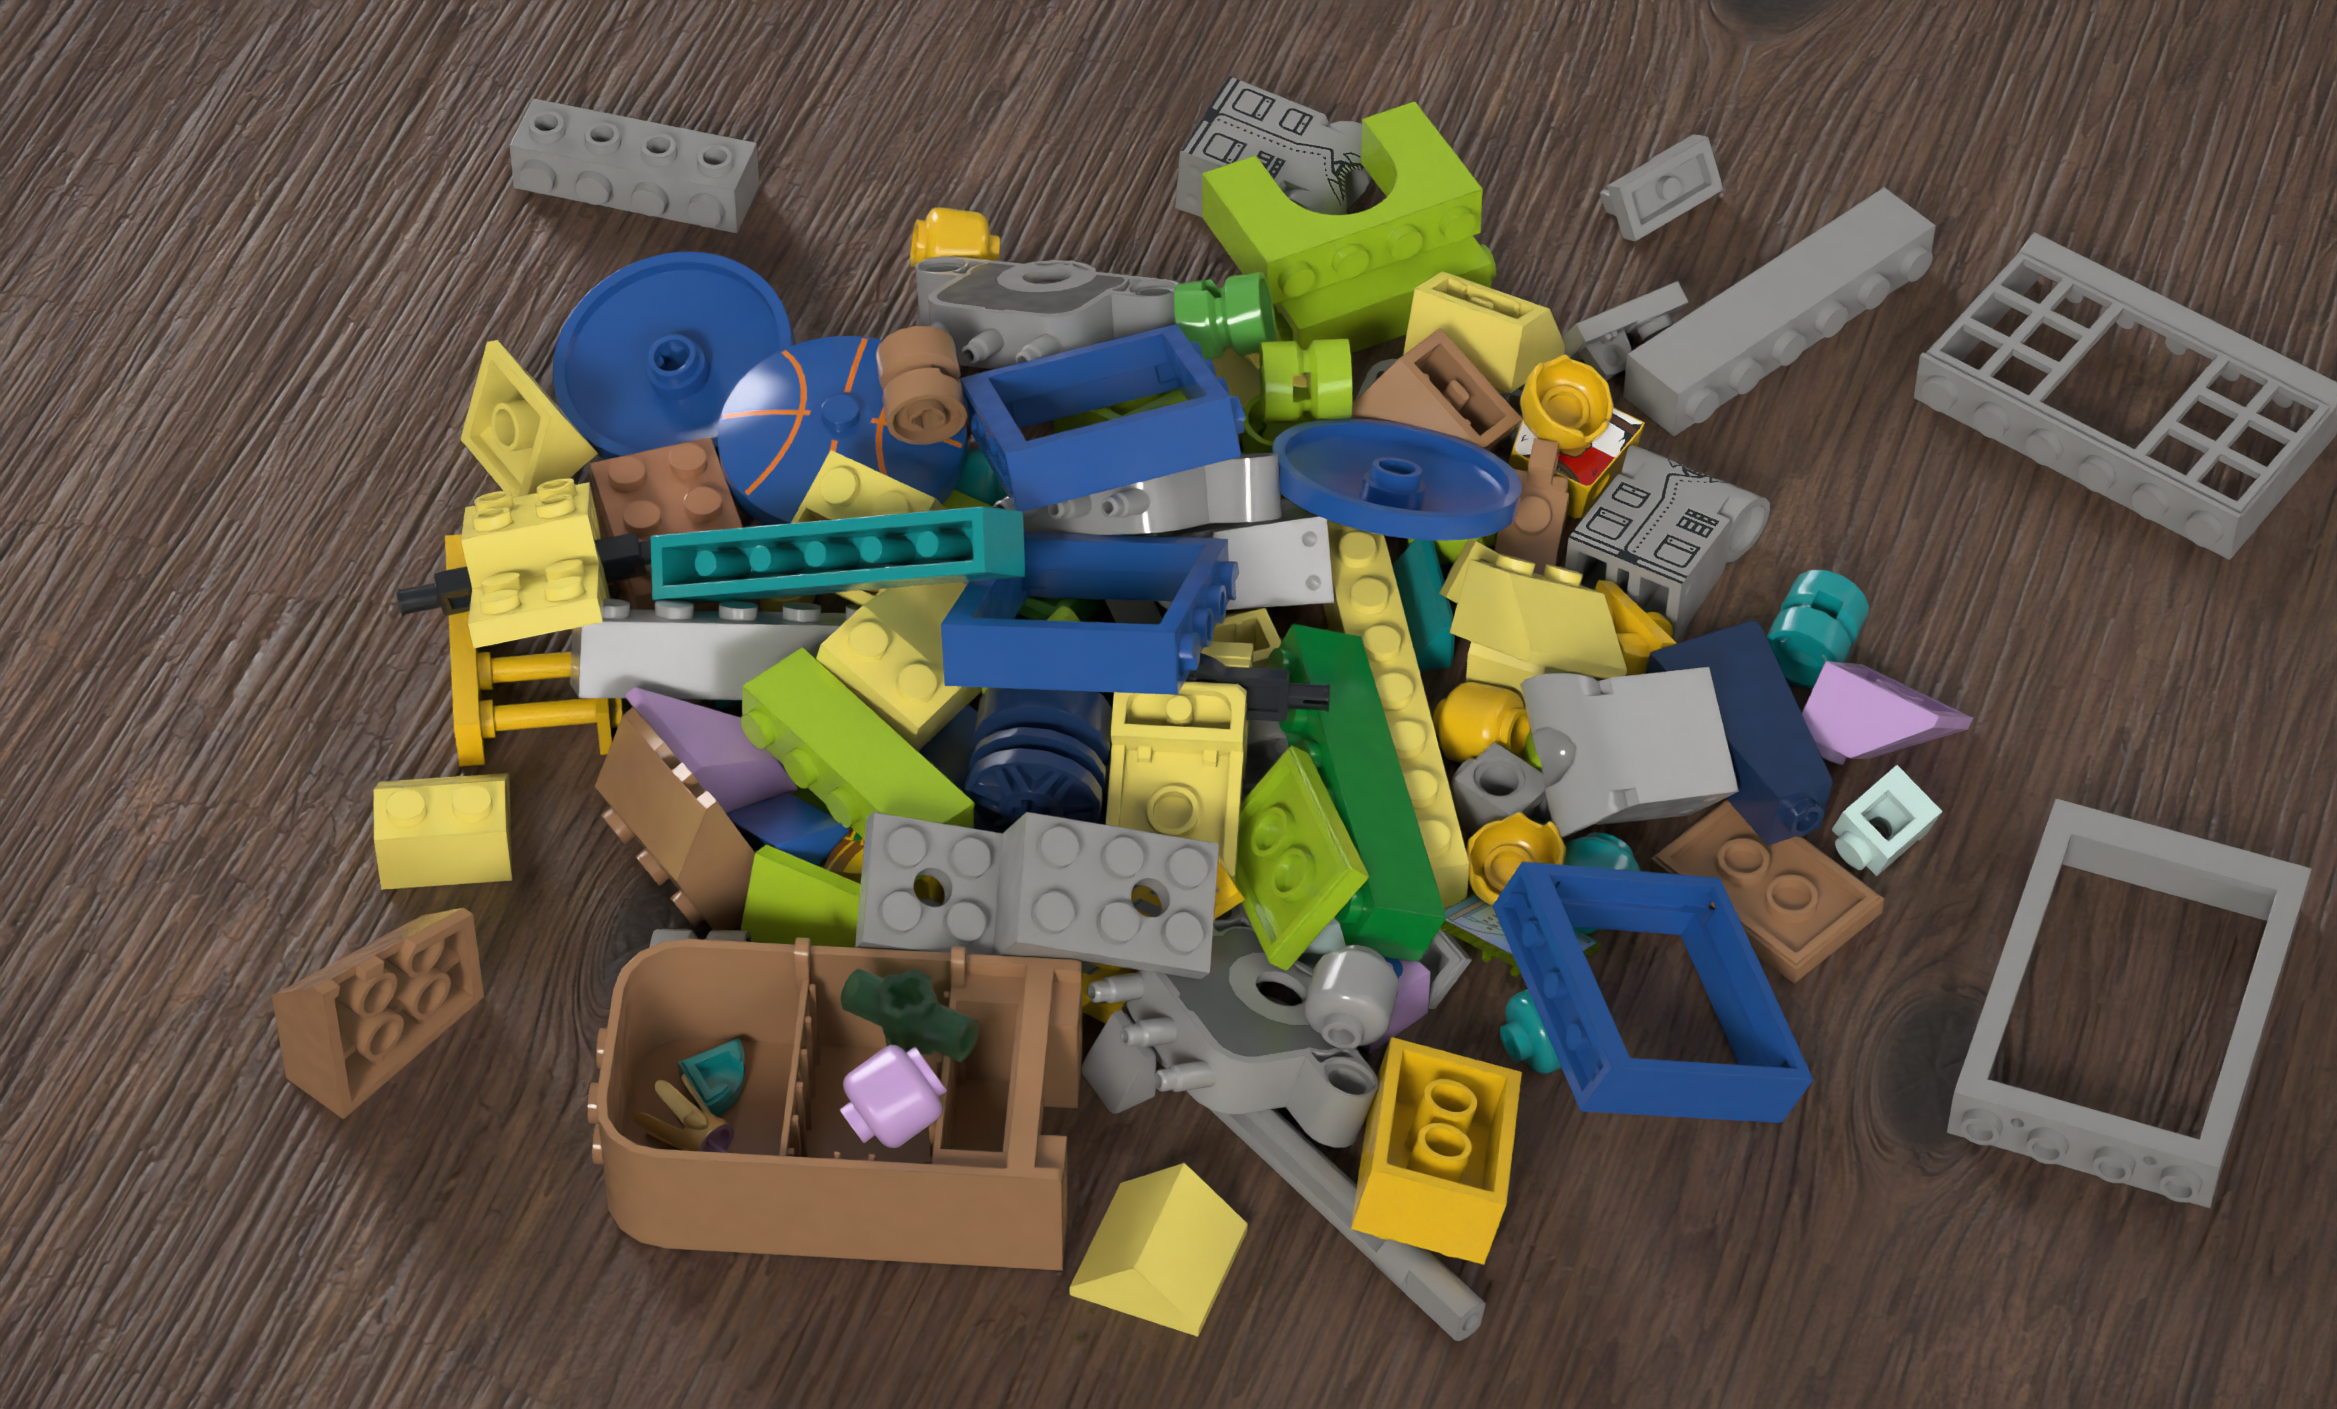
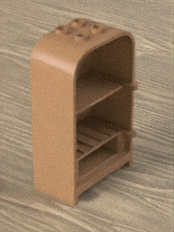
(796, 1174)

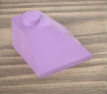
(1870, 714)
(714, 750)

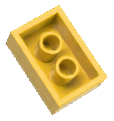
(1437, 1151)

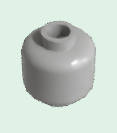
(1352, 995)

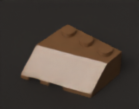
(677, 824)
(378, 1008)

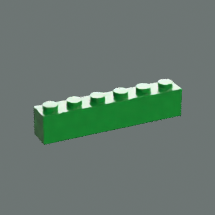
(1356, 758)

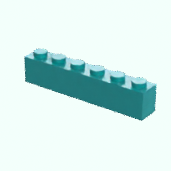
(839, 555)

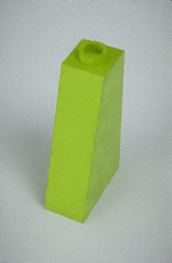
(1378, 302)

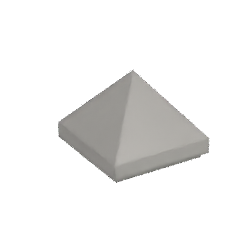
(1446, 963)

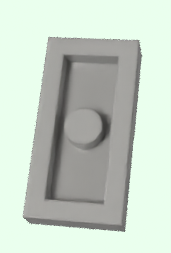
(1663, 187)
(1604, 337)

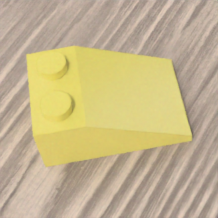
(895, 659)

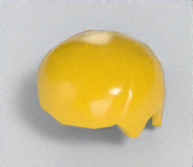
(1566, 403)
(1502, 846)

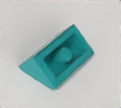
(1425, 610)

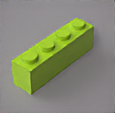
(844, 749)

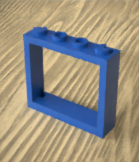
(1111, 451)
(996, 651)
(1538, 922)

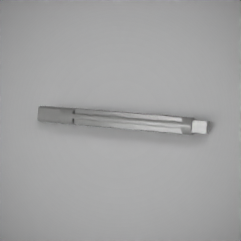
(1333, 1195)

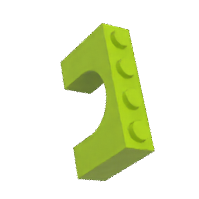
(1298, 250)

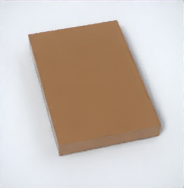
(1786, 894)

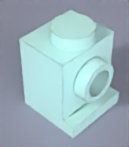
(1897, 809)

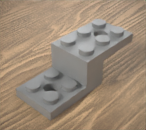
(1040, 892)

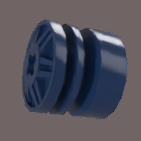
(1039, 755)

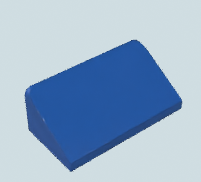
(789, 827)

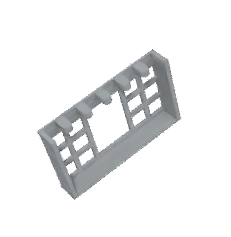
(2097, 459)

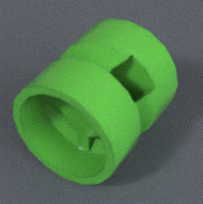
(1227, 316)

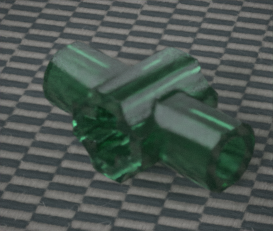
(910, 1013)

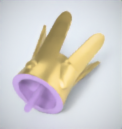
(702, 1129)

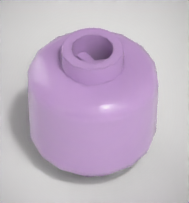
(892, 1096)

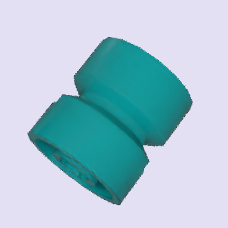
(1816, 625)

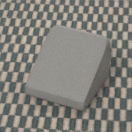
(1117, 1072)

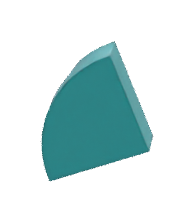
(717, 1075)

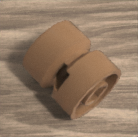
(921, 385)

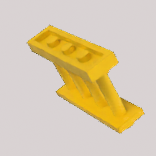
(477, 671)

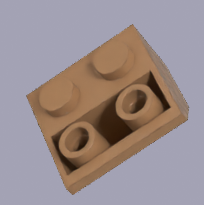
(1441, 392)

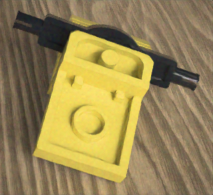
(531, 565)
(1185, 754)

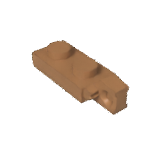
(1541, 512)

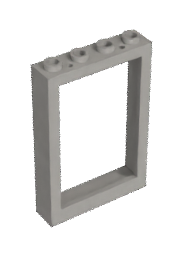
(2095, 1140)

